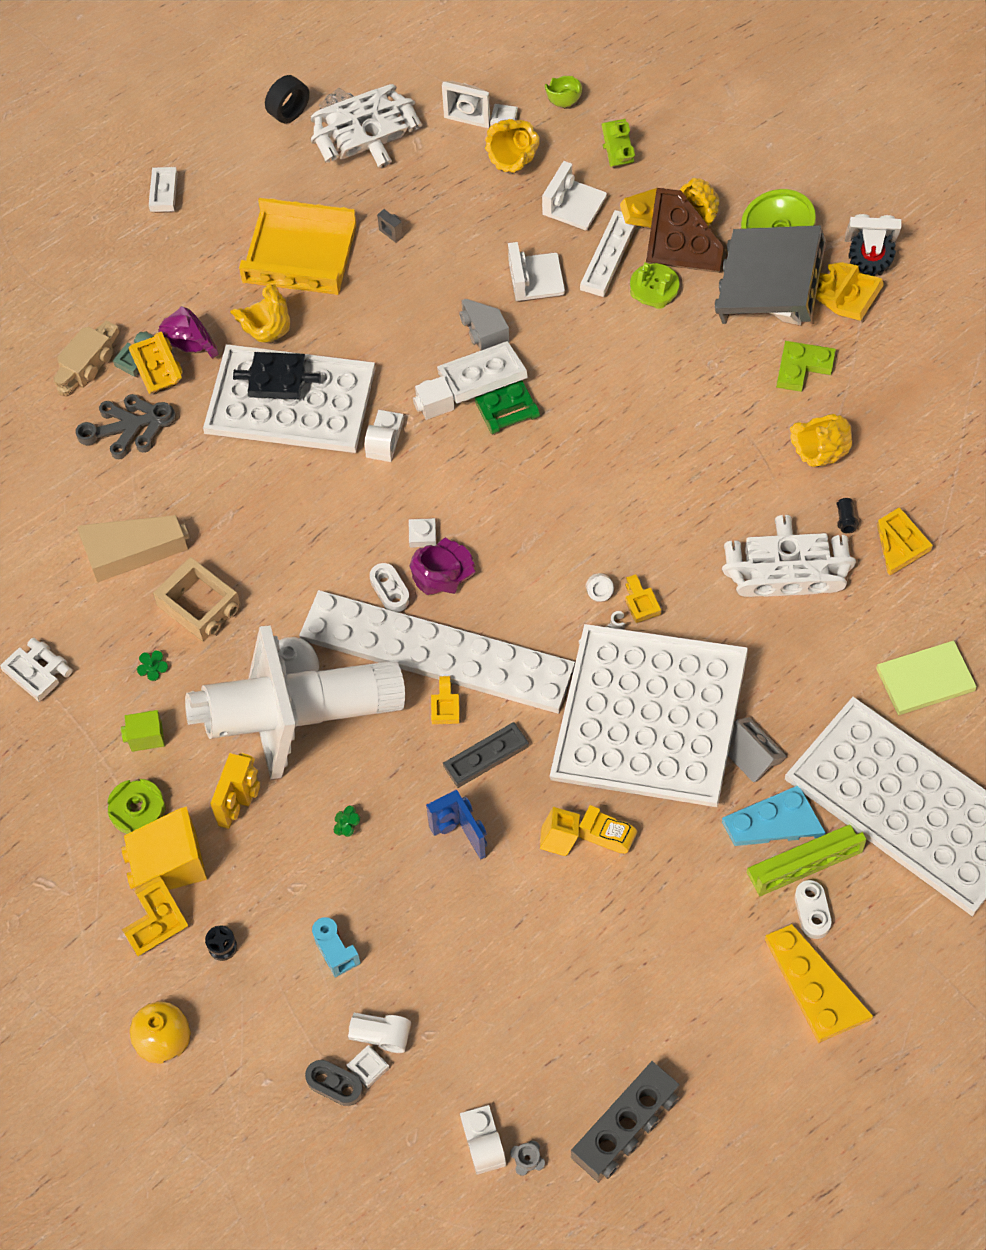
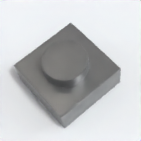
(390, 225)

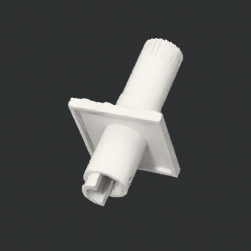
(280, 701)

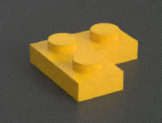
(161, 921)

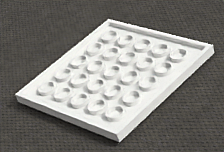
(650, 715)

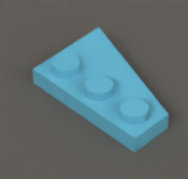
(775, 818)

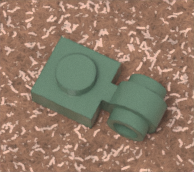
(125, 360)

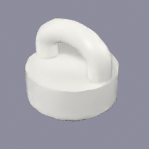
(599, 587)

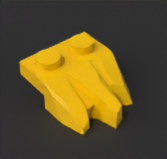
(847, 290)

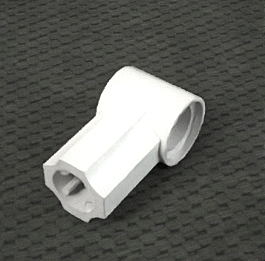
(388, 1032)

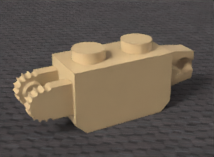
(85, 357)

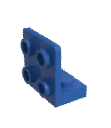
(453, 810)

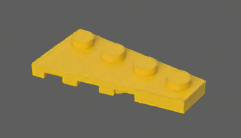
(816, 987)

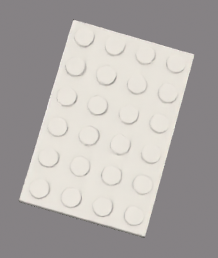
(323, 418)

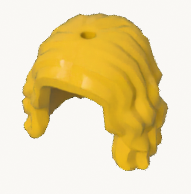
(511, 144)
(702, 198)
(265, 319)
(822, 439)

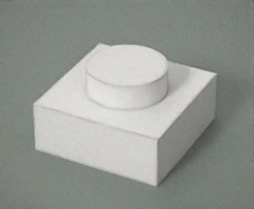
(422, 532)

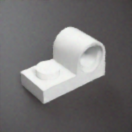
(383, 435)
(483, 1140)

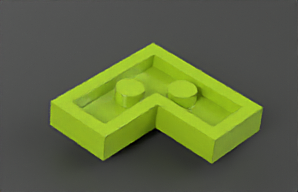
(801, 358)

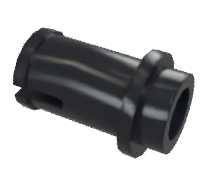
(847, 520)

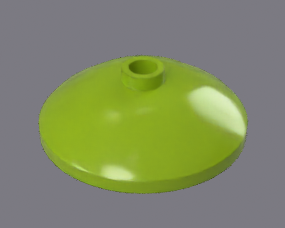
(779, 209)

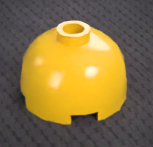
(159, 1032)

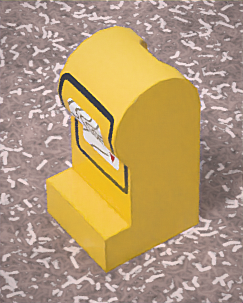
(606, 831)

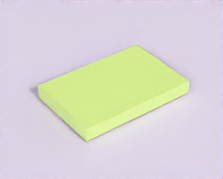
(926, 677)

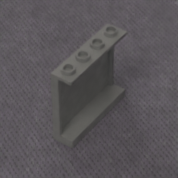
(771, 271)

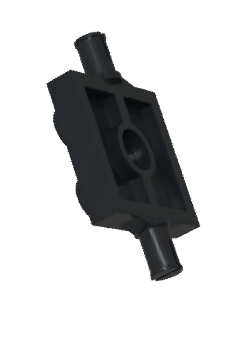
(277, 375)

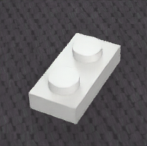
(163, 189)

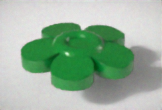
(151, 665)
(346, 821)

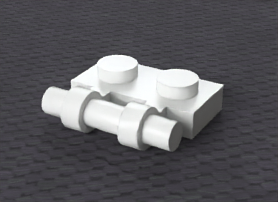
(30, 675)

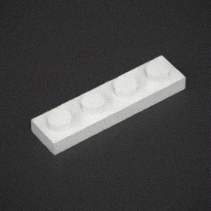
(607, 255)

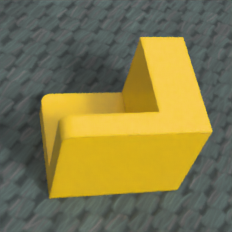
(559, 831)

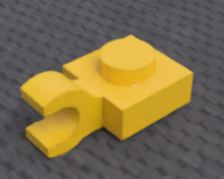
(641, 602)
(445, 705)

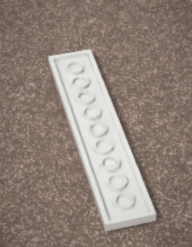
(438, 651)

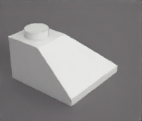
(466, 103)

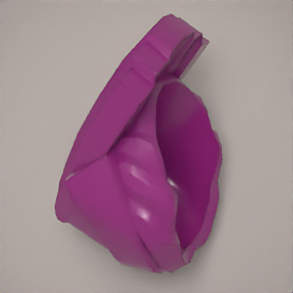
(187, 332)
(441, 567)

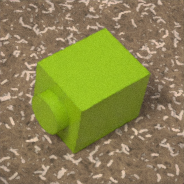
(143, 731)

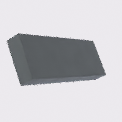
(485, 755)

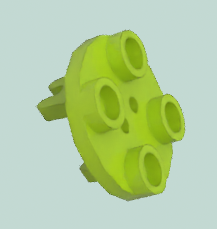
(663, 291)

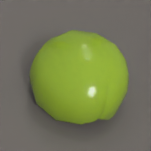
(564, 91)

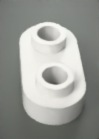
(390, 589)
(812, 908)

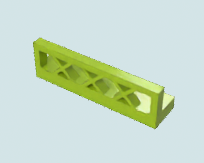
(806, 859)

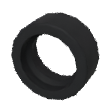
(279, 92)

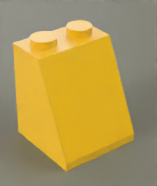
(165, 850)

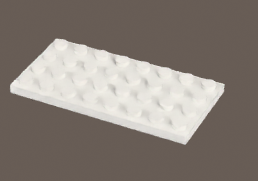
(900, 800)

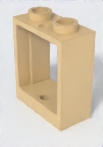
(180, 582)

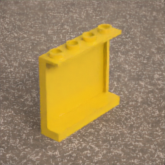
(299, 246)

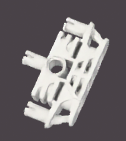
(374, 114)
(782, 574)

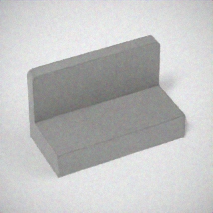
(753, 749)

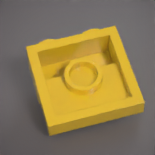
(235, 787)

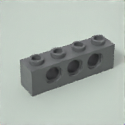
(650, 1082)

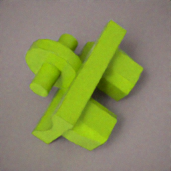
(618, 142)

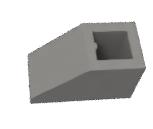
(485, 324)

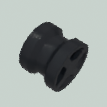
(217, 937)

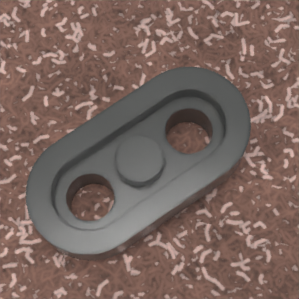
(335, 1083)

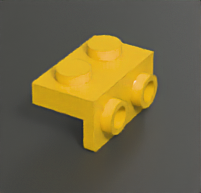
(156, 363)

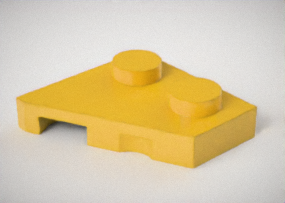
(639, 208)
(901, 540)

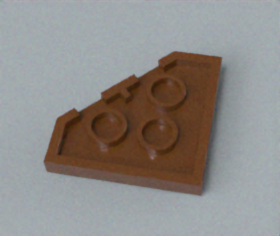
(681, 235)

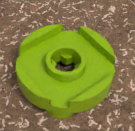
(135, 792)

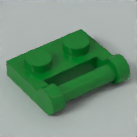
(505, 401)

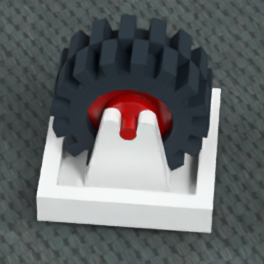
(872, 242)

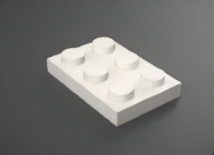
(482, 372)

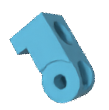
(332, 949)

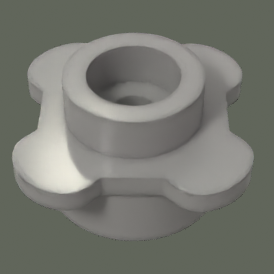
(527, 1149)

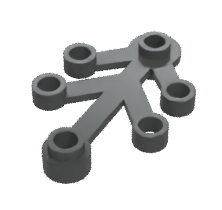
(129, 424)

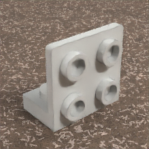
(571, 200)
(534, 275)

